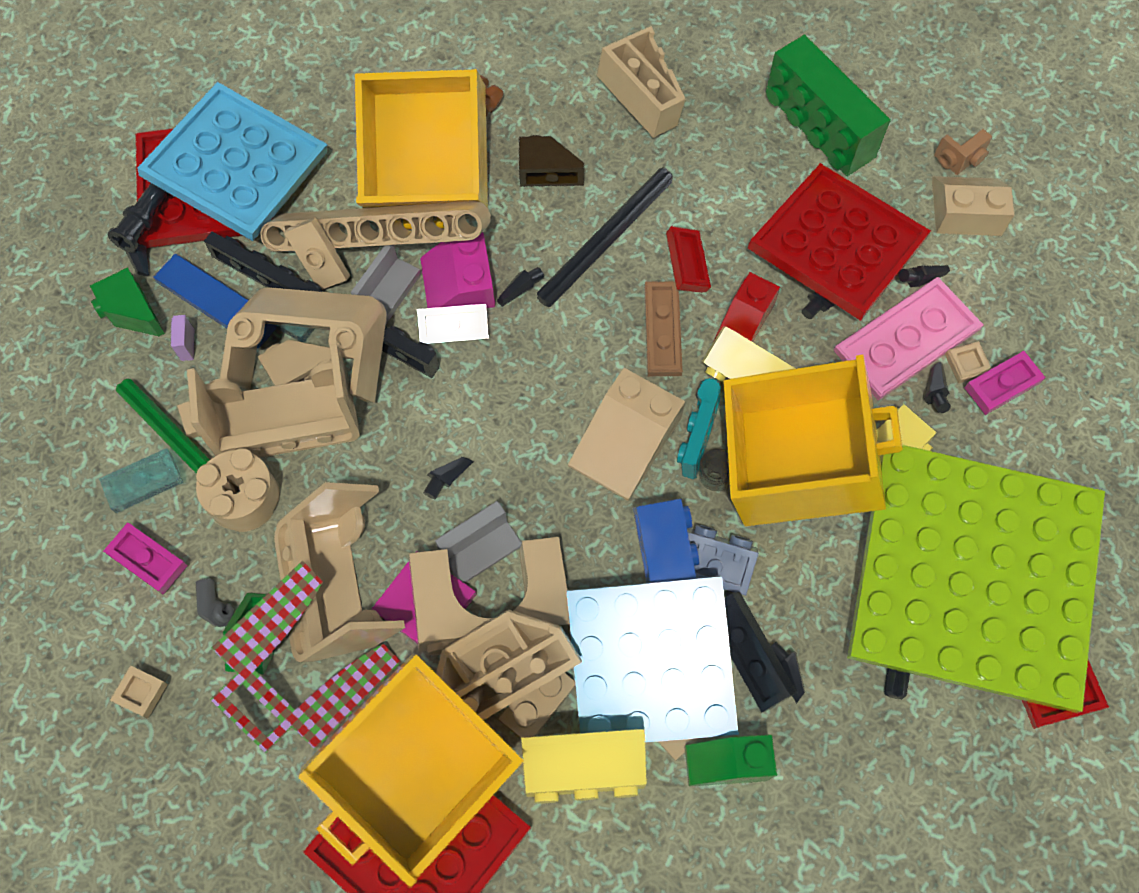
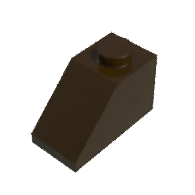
(548, 163)

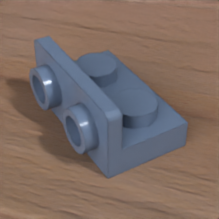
(724, 557)

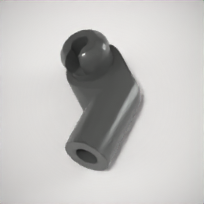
(209, 607)

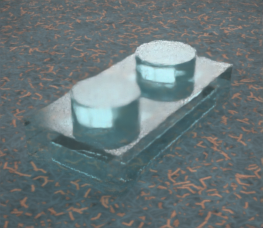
(141, 480)

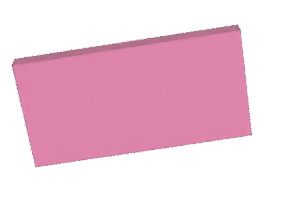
(910, 336)

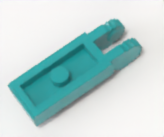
(700, 427)

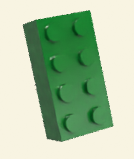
(826, 105)

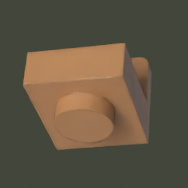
(959, 157)

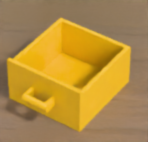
(420, 138)
(806, 443)
(408, 770)

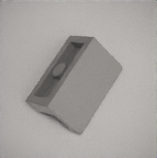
(387, 280)
(479, 542)

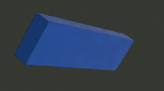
(203, 292)

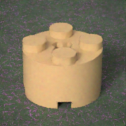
(221, 480)

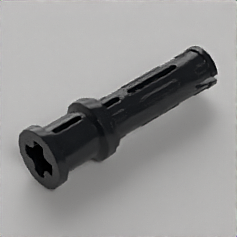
(137, 219)

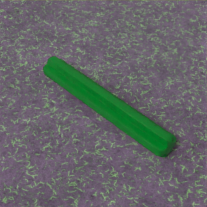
(162, 424)

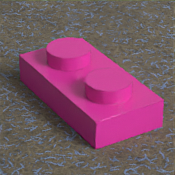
(1004, 382)
(145, 558)

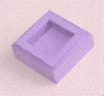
(182, 337)

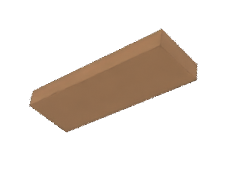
(663, 329)

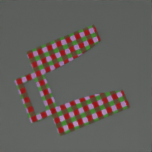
(259, 634)

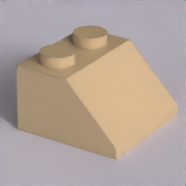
(972, 205)

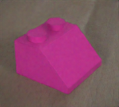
(458, 274)

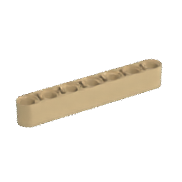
(389, 223)

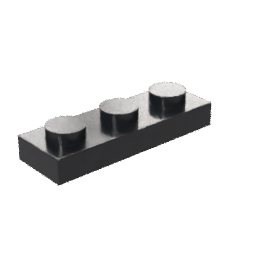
(755, 656)

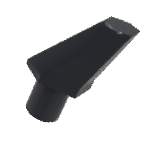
(139, 260)
(922, 275)
(520, 284)
(816, 304)
(937, 389)
(445, 476)
(792, 669)

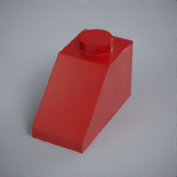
(751, 306)

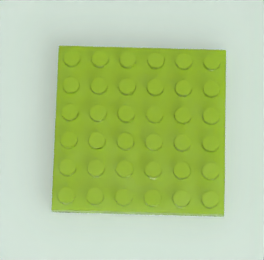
(980, 578)

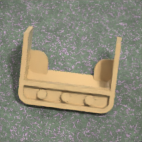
(353, 322)
(278, 416)
(321, 536)

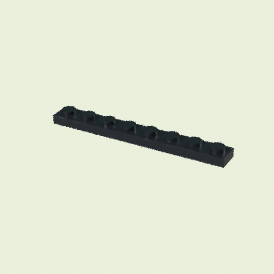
(257, 267)

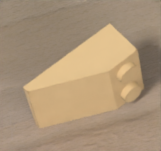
(627, 433)

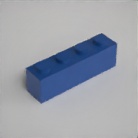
(665, 541)

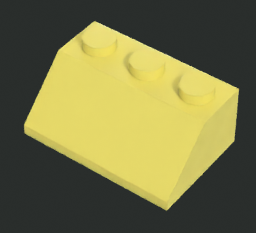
(584, 765)

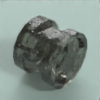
(715, 462)

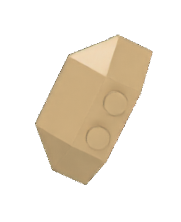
(505, 661)

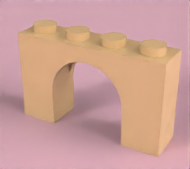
(443, 620)

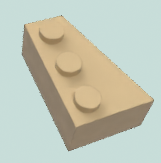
(641, 81)

